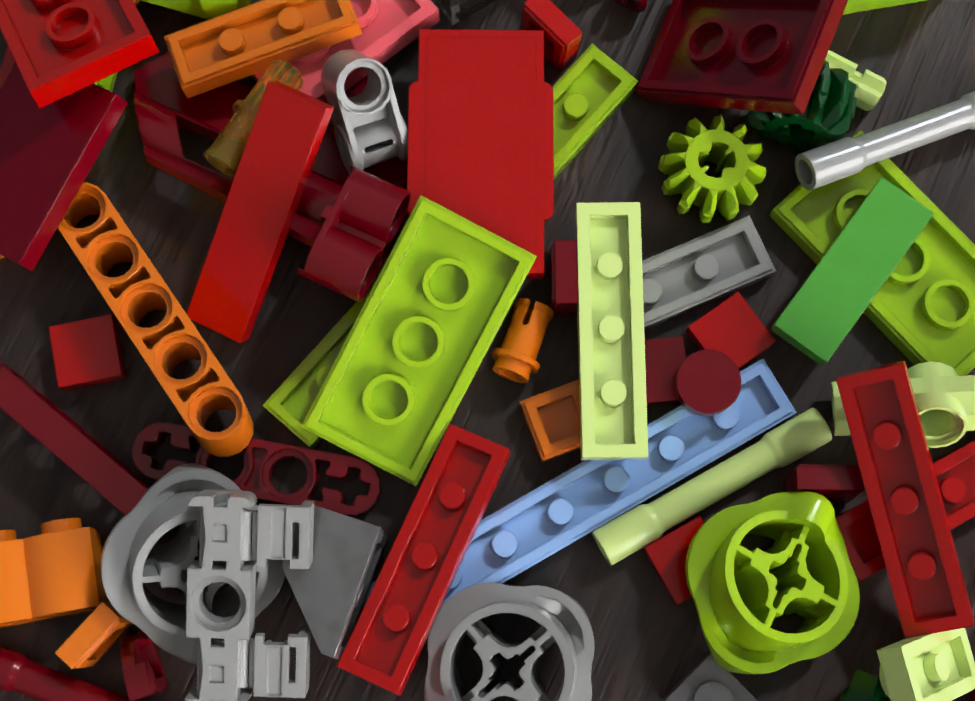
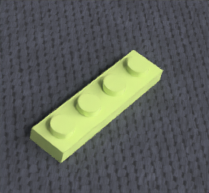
(611, 332)

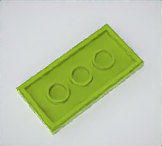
(931, 292)
(418, 340)

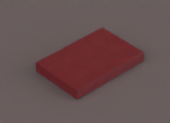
(741, 53)
(46, 160)

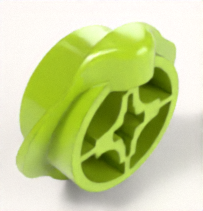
(745, 589)

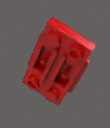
(484, 132)

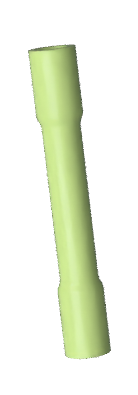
(773, 451)

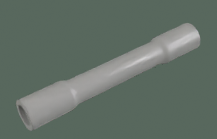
(851, 154)

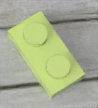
(928, 667)

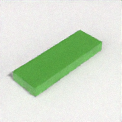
(852, 271)

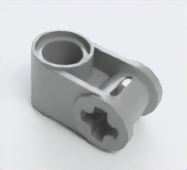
(369, 124)

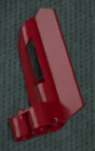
(340, 215)

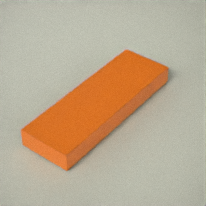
(254, 37)

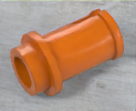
(522, 341)

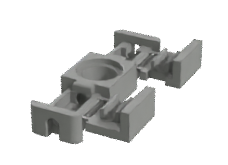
(226, 541)

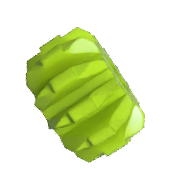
(730, 154)

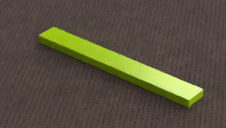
(582, 105)

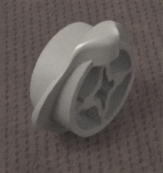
(129, 563)
(462, 615)

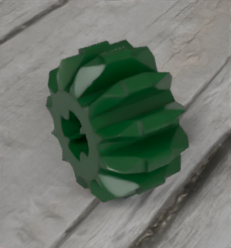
(824, 119)

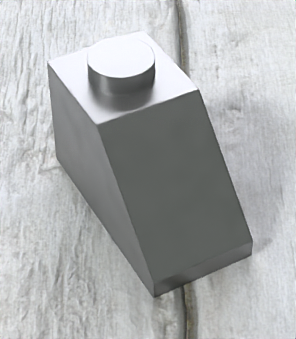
(338, 578)

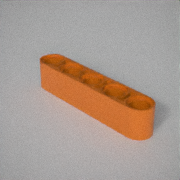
(169, 342)

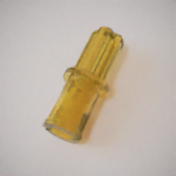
(229, 145)

